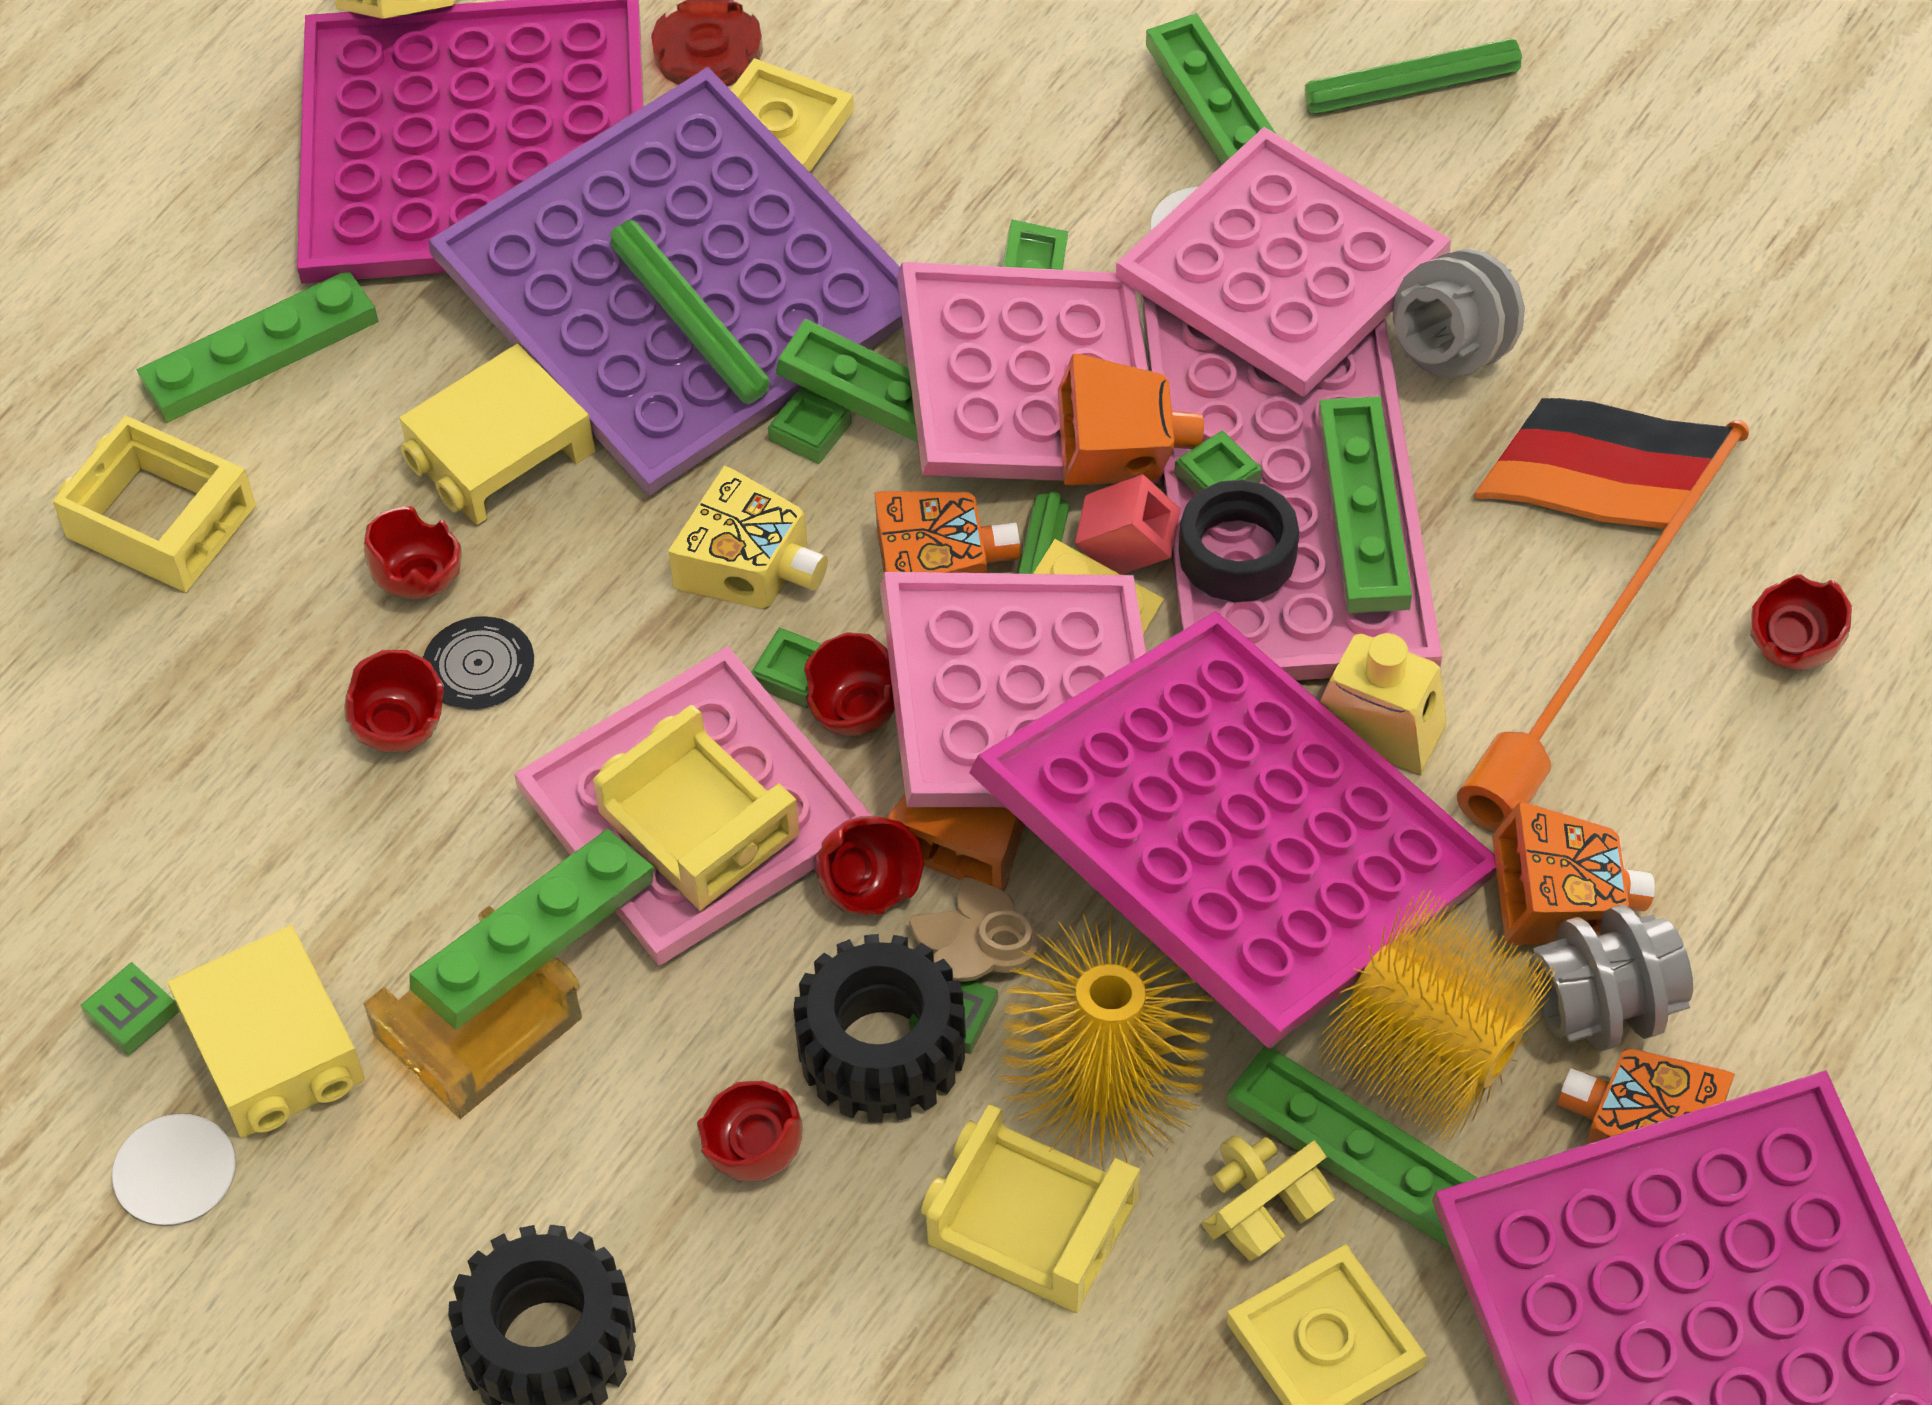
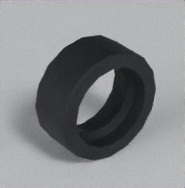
(1234, 502)

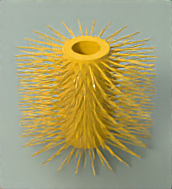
(1437, 1016)
(1104, 1040)

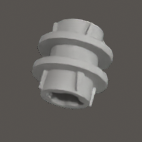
(1458, 313)
(1626, 973)

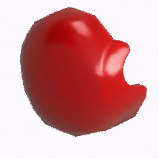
(411, 555)
(1801, 622)
(850, 684)
(393, 701)
(869, 865)
(751, 1131)

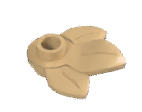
(979, 935)

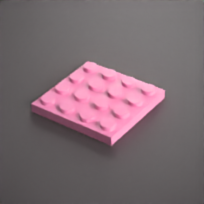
(1281, 260)
(991, 357)
(989, 657)
(755, 734)

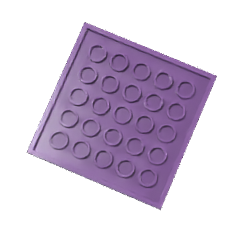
(733, 221)

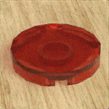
(705, 36)

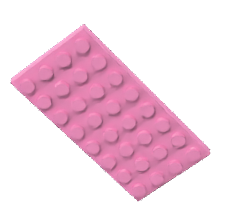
(1306, 620)

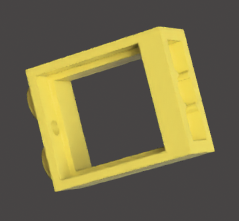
(193, 538)

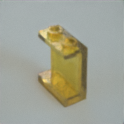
(487, 1050)

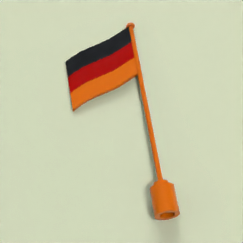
(1609, 470)

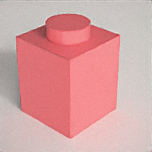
(1128, 525)

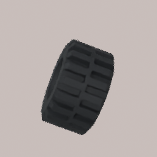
(871, 981)
(533, 1273)

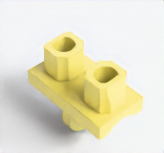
(1294, 1180)

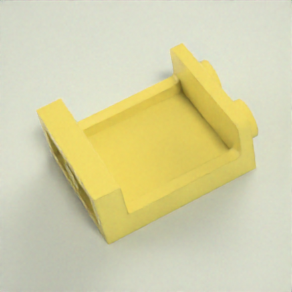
(493, 430)
(694, 808)
(267, 1031)
(1029, 1211)

